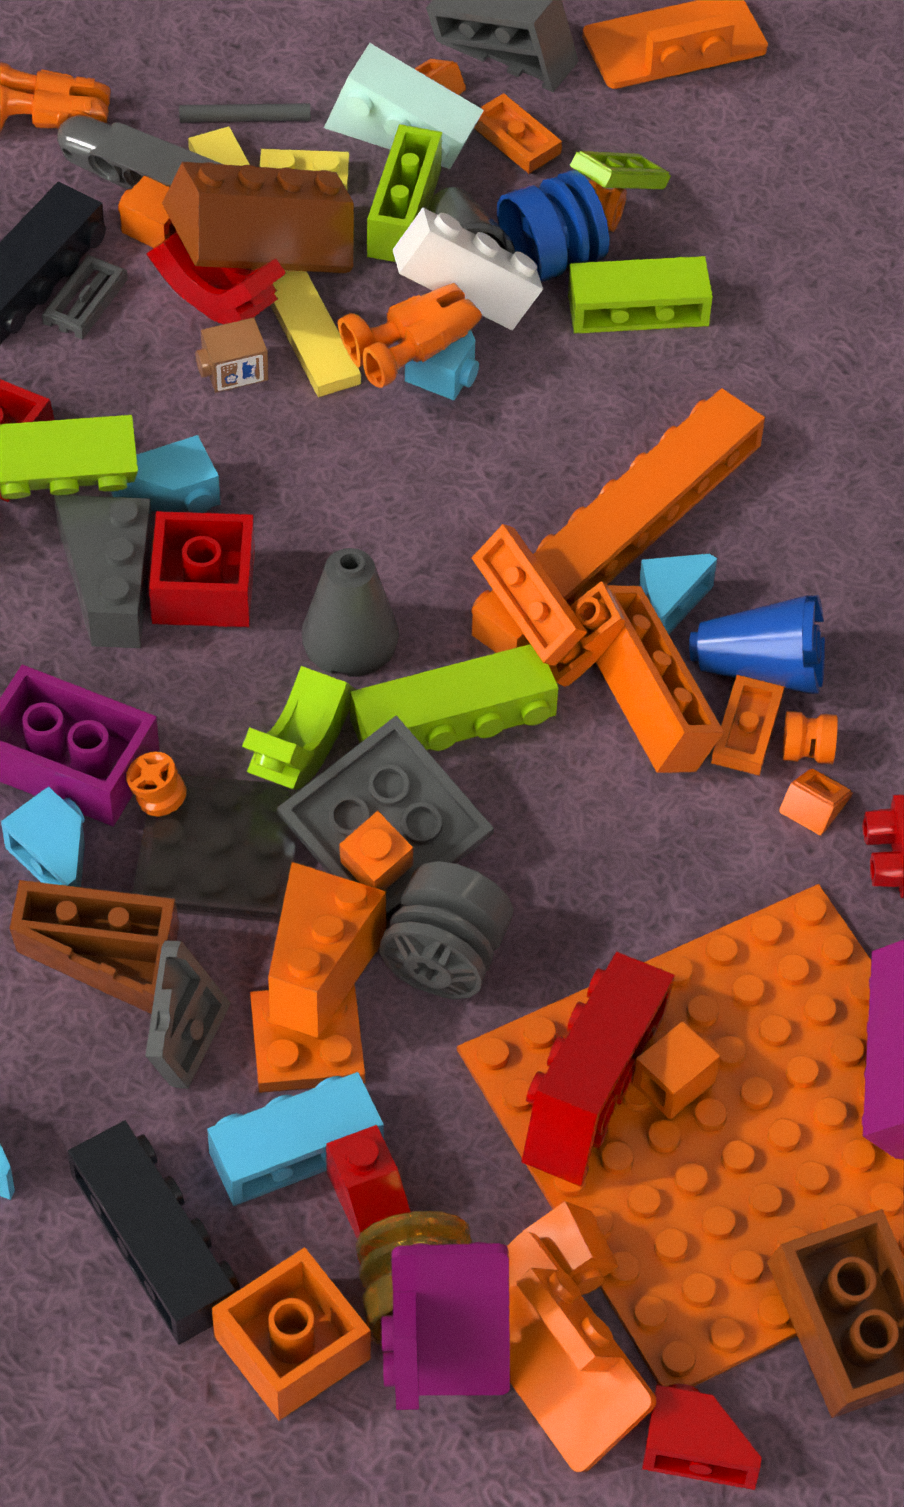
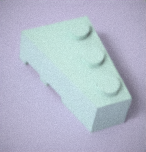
(390, 93)

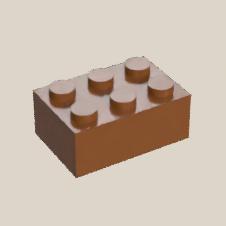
(847, 1309)

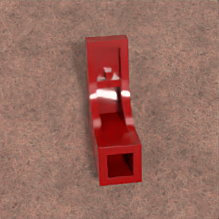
(217, 292)

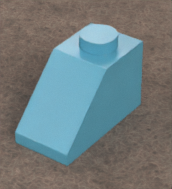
(446, 370)
(176, 478)
(48, 838)

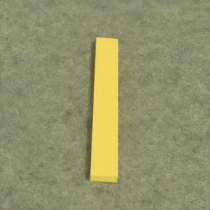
(298, 303)

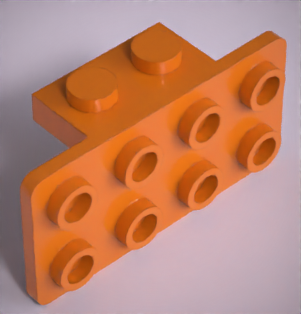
(673, 41)
(567, 1360)

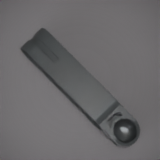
(121, 152)

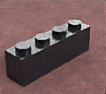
(45, 250)
(151, 1229)

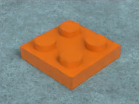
(301, 1061)

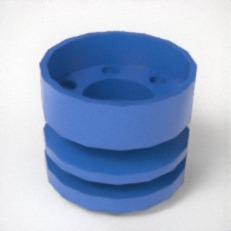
(556, 223)

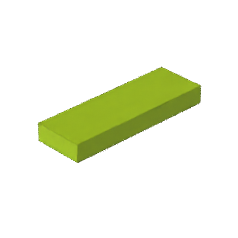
(620, 170)

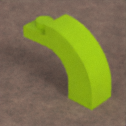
(303, 733)

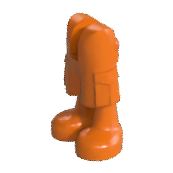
(51, 97)
(419, 324)

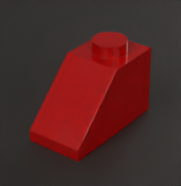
(365, 1178)
(698, 1440)

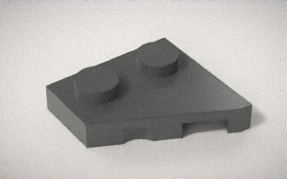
(183, 1015)

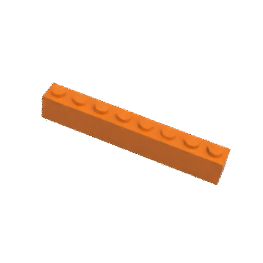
(634, 509)

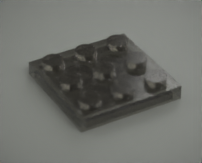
(220, 850)

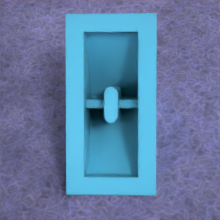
(677, 584)

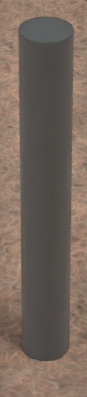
(244, 112)

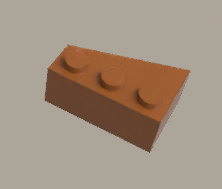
(96, 936)

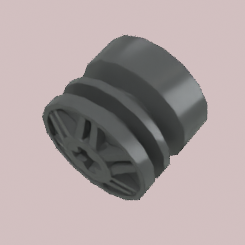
(446, 930)

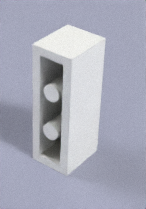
(441, 253)

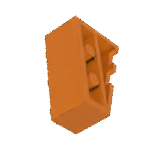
(321, 946)

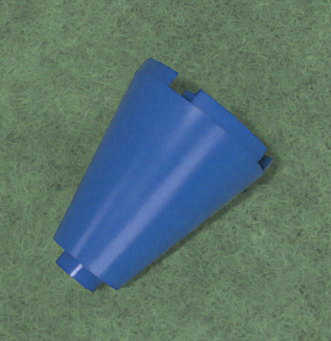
(766, 644)

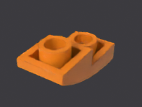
(603, 623)

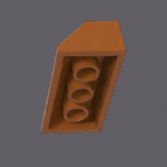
(260, 214)

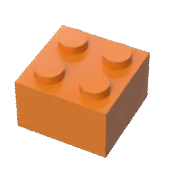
(291, 1333)

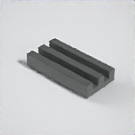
(82, 326)

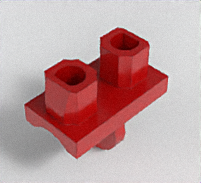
(886, 827)

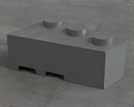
(519, 33)
(109, 562)

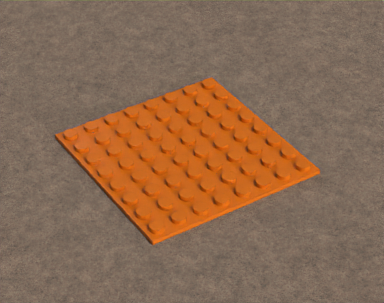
(748, 1162)

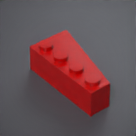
(593, 1066)

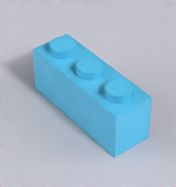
(288, 1136)

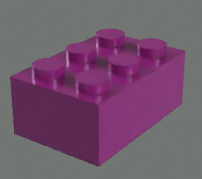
(71, 742)

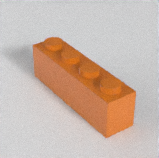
(657, 688)

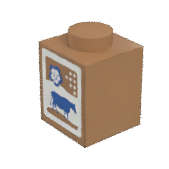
(233, 355)

